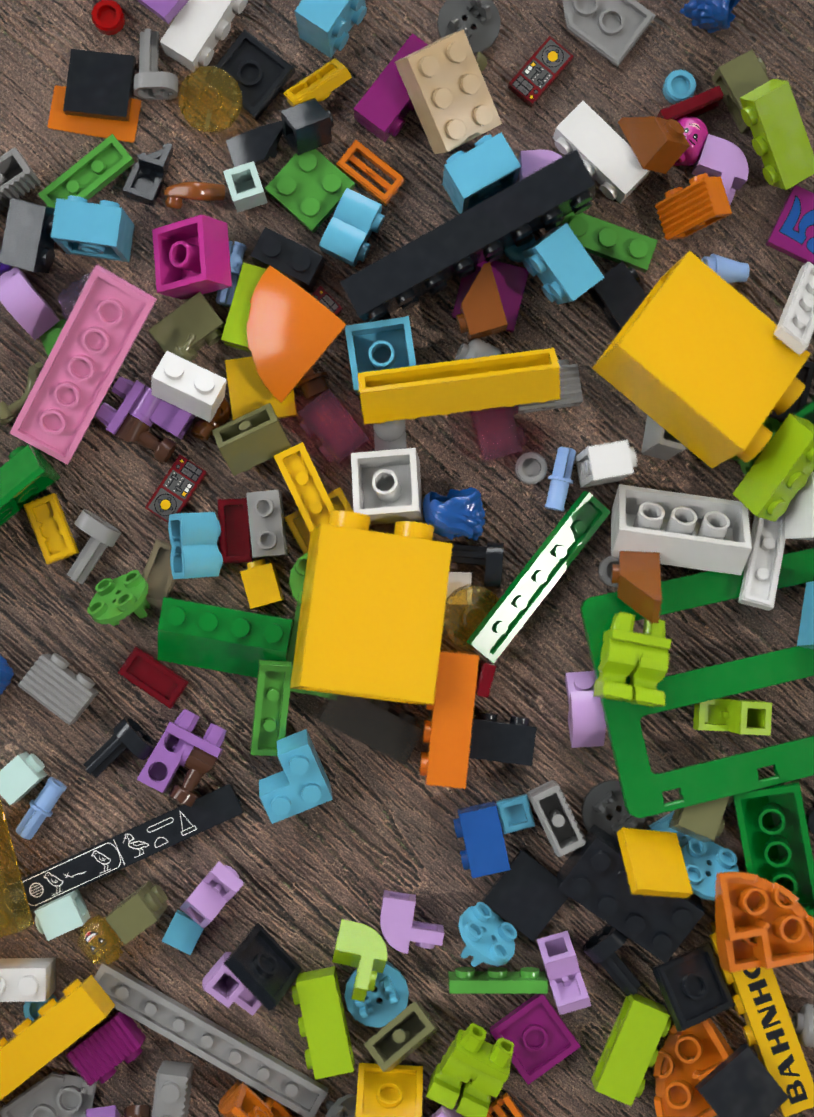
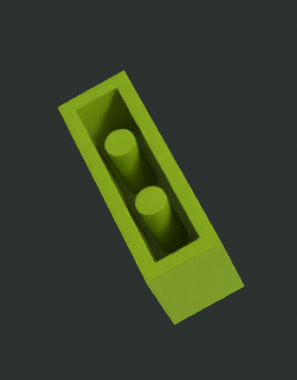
(778, 134)
(779, 470)
(323, 1023)
(631, 1049)

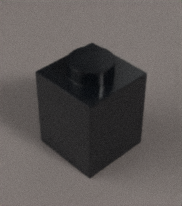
(307, 126)

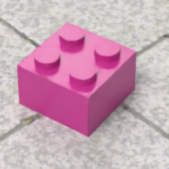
(192, 257)

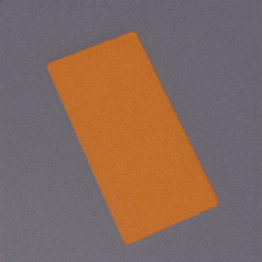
(90, 126)

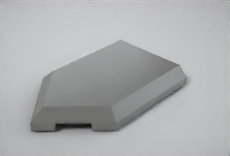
(608, 25)
(52, 1097)

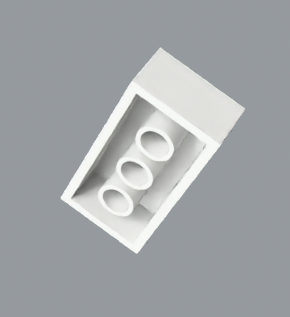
(682, 527)

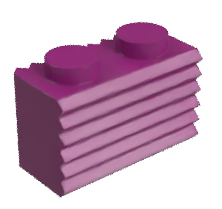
(106, 1047)

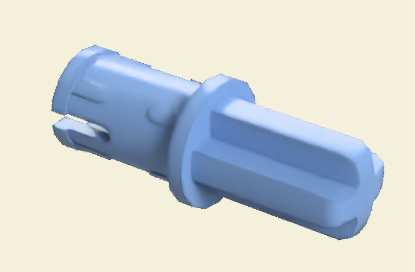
(225, 296)
(560, 479)
(40, 808)

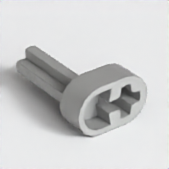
(150, 82)
(102, 535)

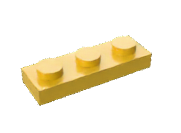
(305, 485)

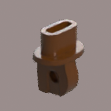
(313, 384)
(203, 428)

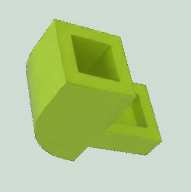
(734, 716)
(361, 948)

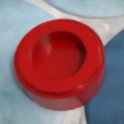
(108, 17)

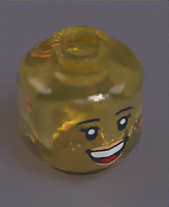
(99, 941)

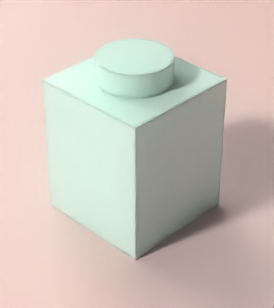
(245, 186)
(20, 777)
(61, 915)

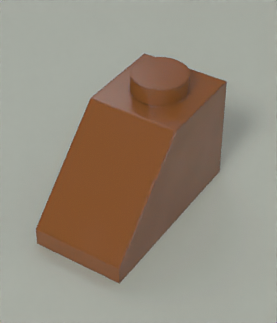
(655, 141)
(482, 307)
(639, 582)

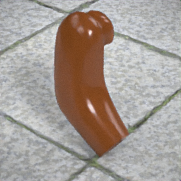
(193, 190)

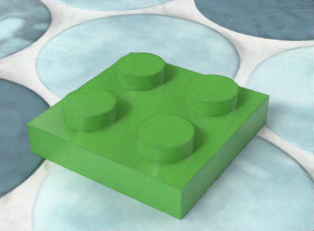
(309, 188)

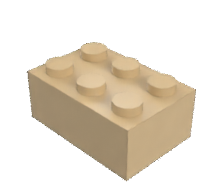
(448, 92)

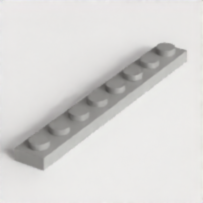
(211, 1041)

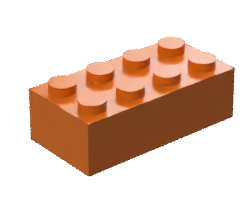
(451, 721)

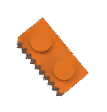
(693, 207)

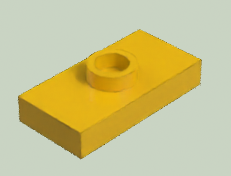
(318, 84)
(51, 528)

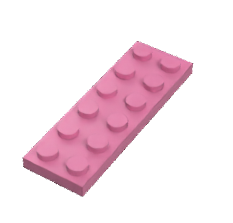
(83, 364)

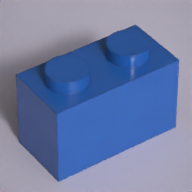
(482, 838)

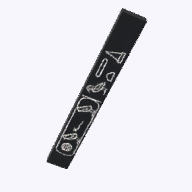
(131, 846)

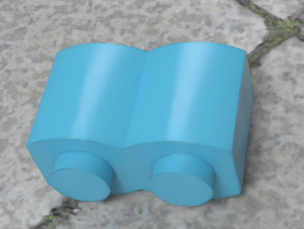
(351, 228)
(194, 545)

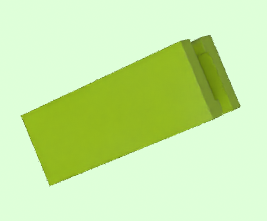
(236, 324)

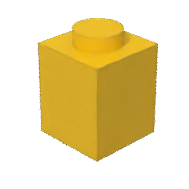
(261, 584)

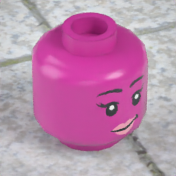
(696, 135)

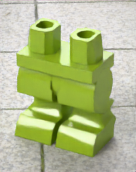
(633, 655)
(478, 1065)

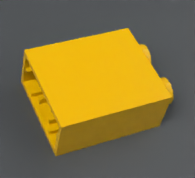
(704, 364)
(372, 611)

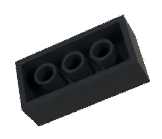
(599, 883)

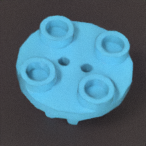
(697, 855)
(486, 936)
(390, 988)

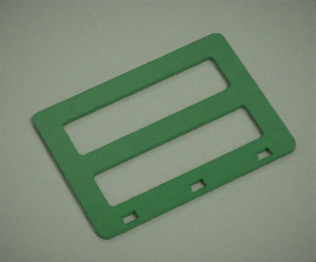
(720, 776)

